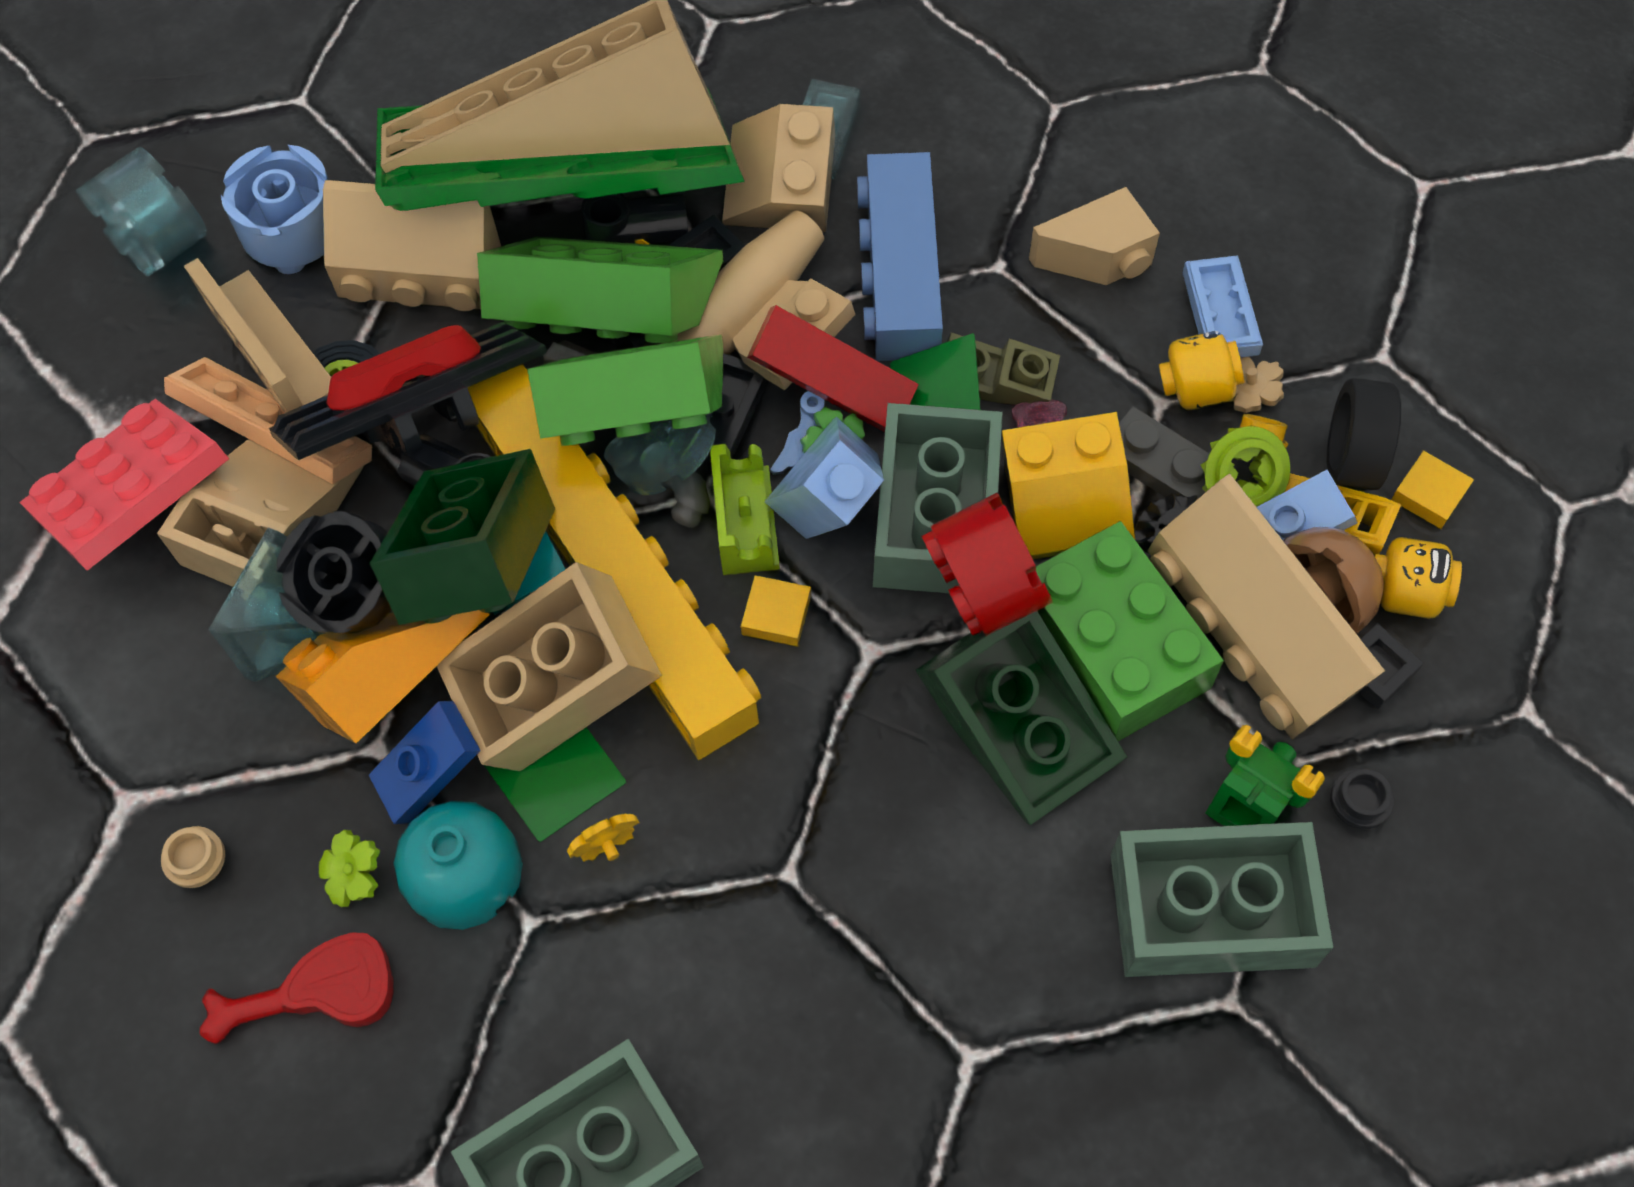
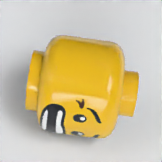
(1202, 370)
(1419, 577)

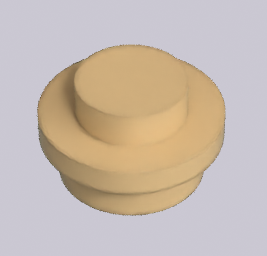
(192, 857)

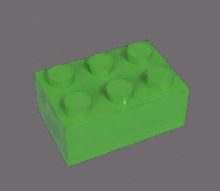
(1125, 631)

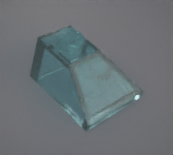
(253, 621)

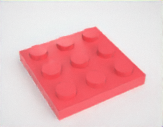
(122, 481)

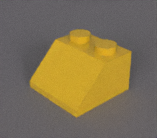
(1067, 481)

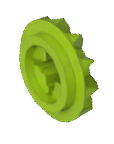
(1269, 462)

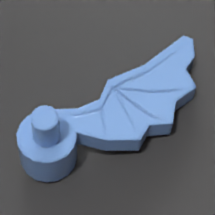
(793, 448)

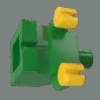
(1261, 782)

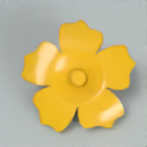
(603, 838)

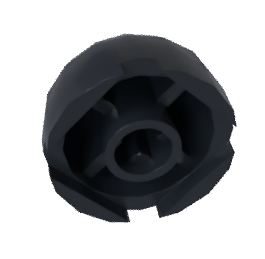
(330, 574)

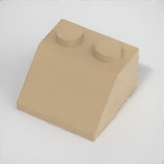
(784, 166)

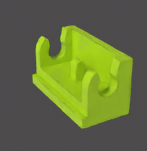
(742, 516)

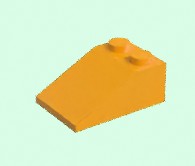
(363, 675)

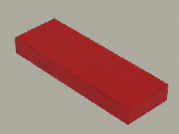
(829, 367)

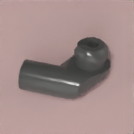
(691, 499)

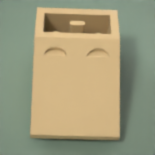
(229, 511)

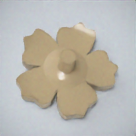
(1260, 386)

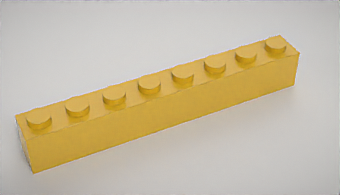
(598, 530)

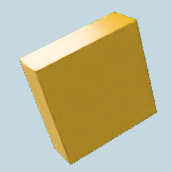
(1432, 489)
(776, 610)

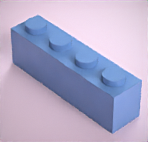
(902, 255)

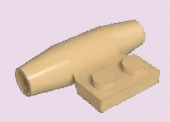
(767, 276)

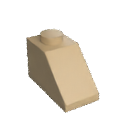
(1097, 241)

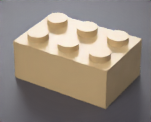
(547, 668)

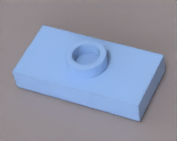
(1223, 302)
(1308, 505)

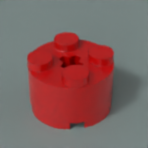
(990, 564)

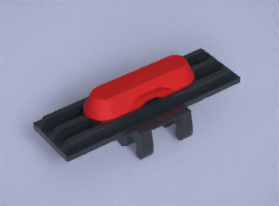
(386, 389)

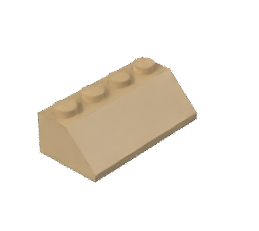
(1262, 609)

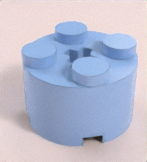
(277, 206)

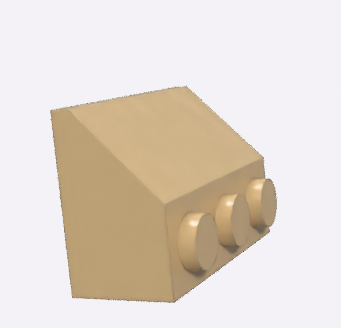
(404, 255)

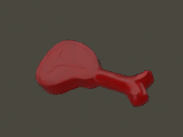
(341, 978)

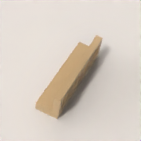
(263, 337)

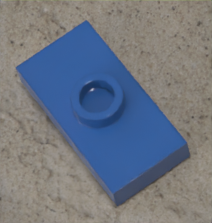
(424, 762)

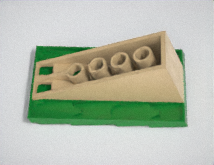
(580, 118)

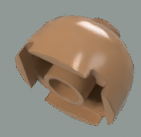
(1342, 570)

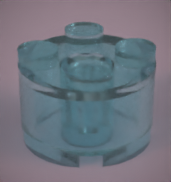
(143, 211)

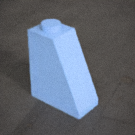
(828, 482)

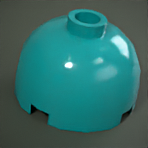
(457, 864)

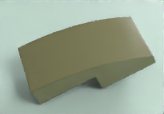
(1015, 372)

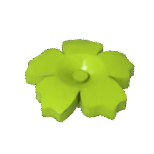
(349, 868)

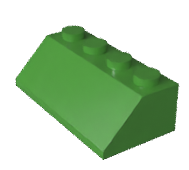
(598, 286)

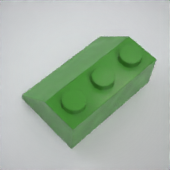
(628, 389)

